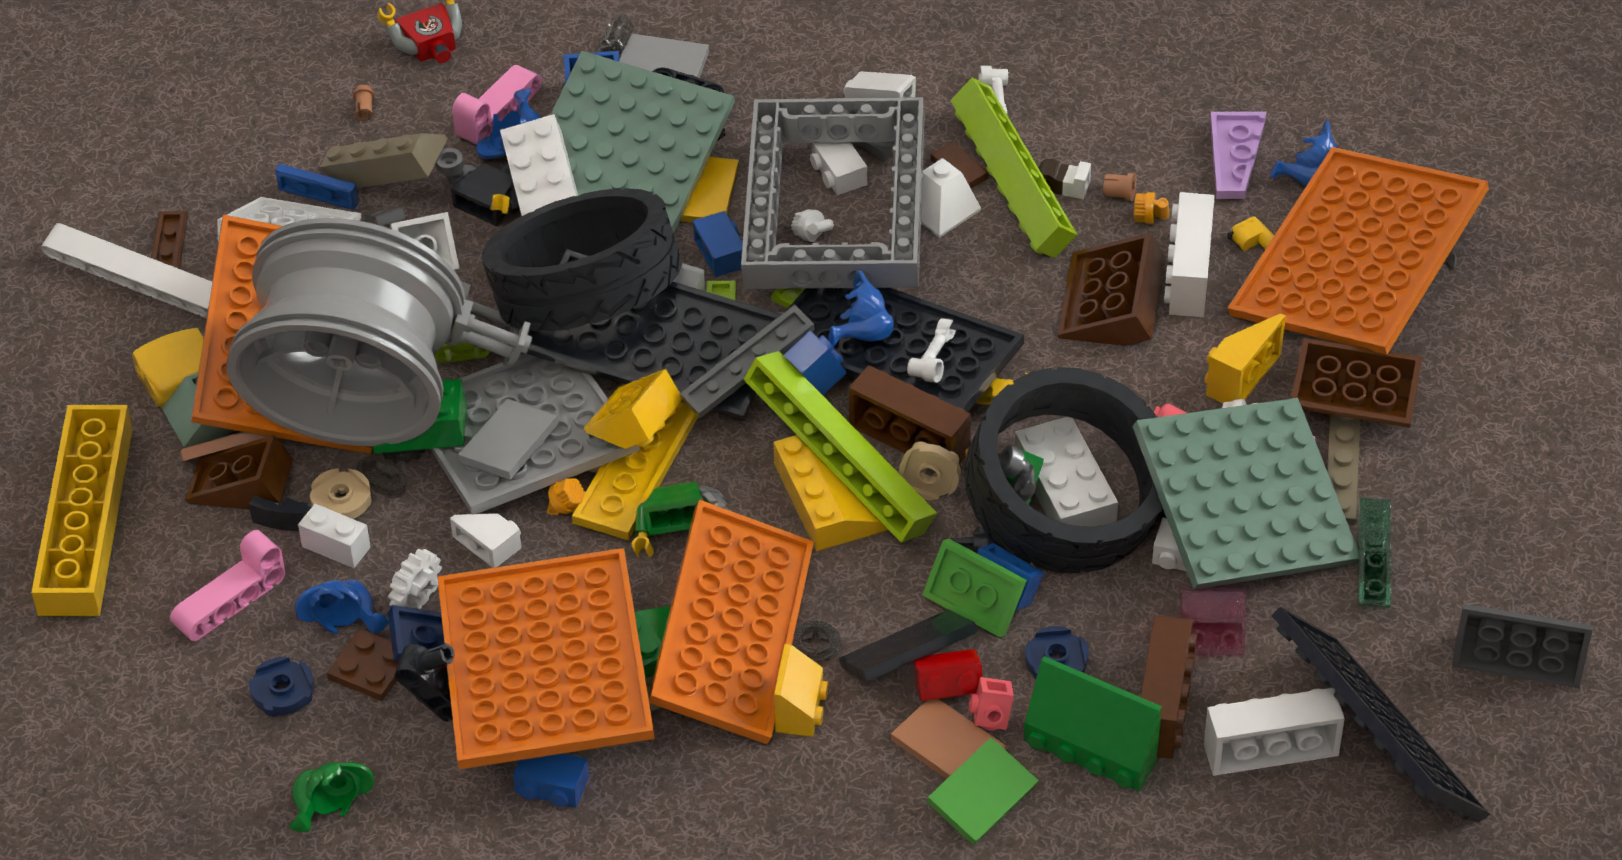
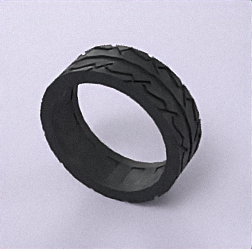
(627, 261)
(1015, 523)

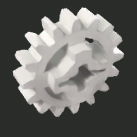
(415, 580)

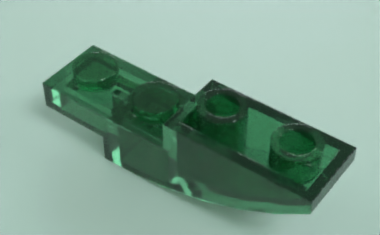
(1374, 553)

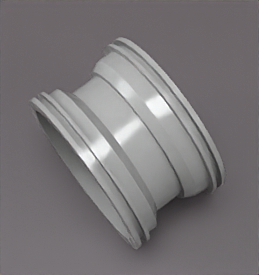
(346, 332)

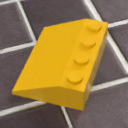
(822, 500)

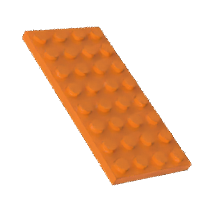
(730, 621)

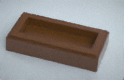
(970, 168)

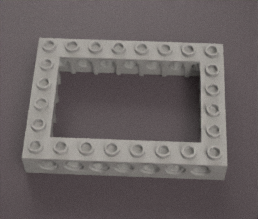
(833, 121)

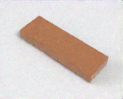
(218, 445)

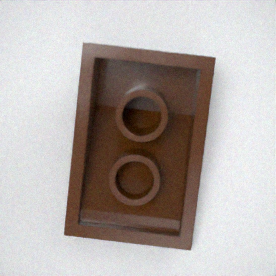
(240, 473)

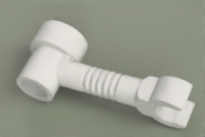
(996, 80)
(928, 366)

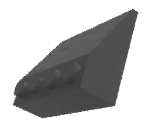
(1521, 645)

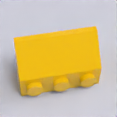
(636, 411)

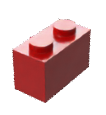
(947, 674)

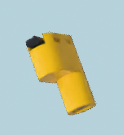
(1250, 233)

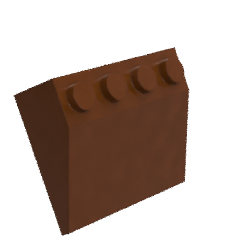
(1113, 292)
(1357, 382)

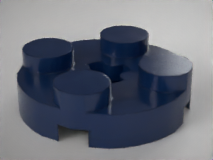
(1056, 640)
(281, 701)

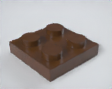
(366, 665)

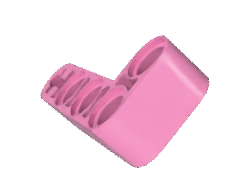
(474, 116)
(231, 591)

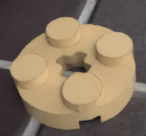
(934, 457)
(352, 482)

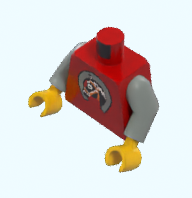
(425, 32)

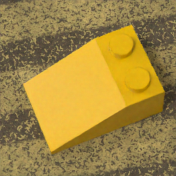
(1244, 360)

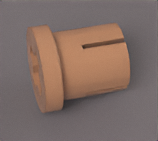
(1120, 186)

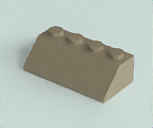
(384, 159)

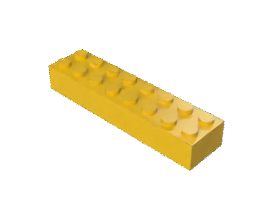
(82, 511)

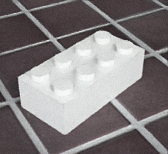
(538, 163)
(1189, 254)
(1070, 479)
(1273, 731)

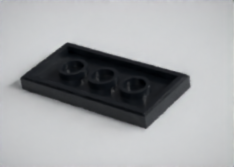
(908, 645)

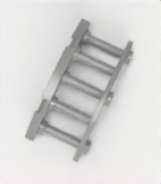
(487, 336)

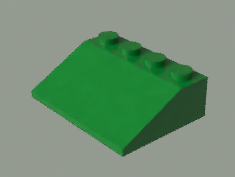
(1093, 724)

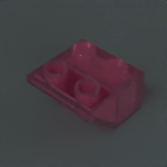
(1216, 618)

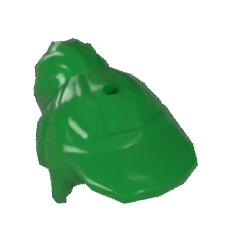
(328, 790)

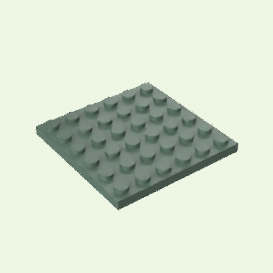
(638, 130)
(1246, 493)

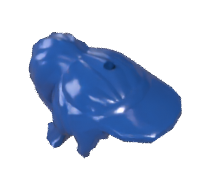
(493, 146)
(1309, 160)
(867, 315)
(340, 605)

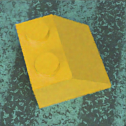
(799, 694)

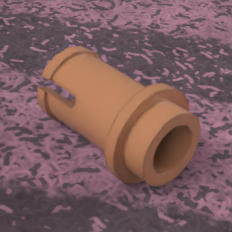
(363, 98)

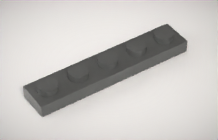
(730, 372)

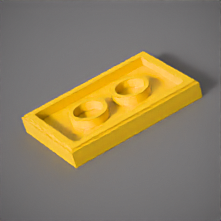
(713, 189)

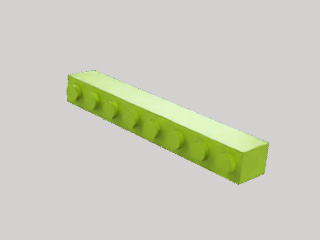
(1013, 168)
(840, 446)

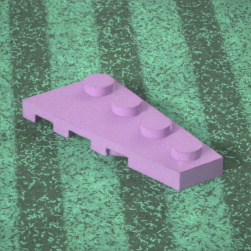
(1234, 150)

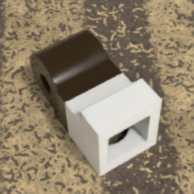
(1065, 178)

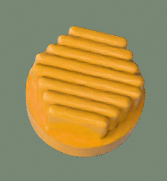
(1147, 208)
(565, 496)

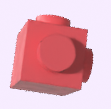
(992, 703)

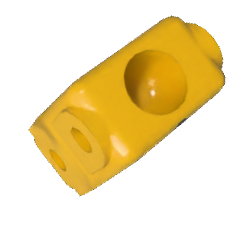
(167, 361)

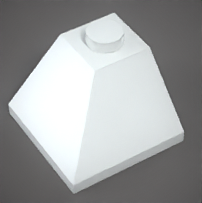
(946, 198)
(433, 232)

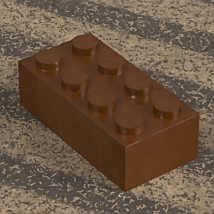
(906, 415)
(1166, 677)

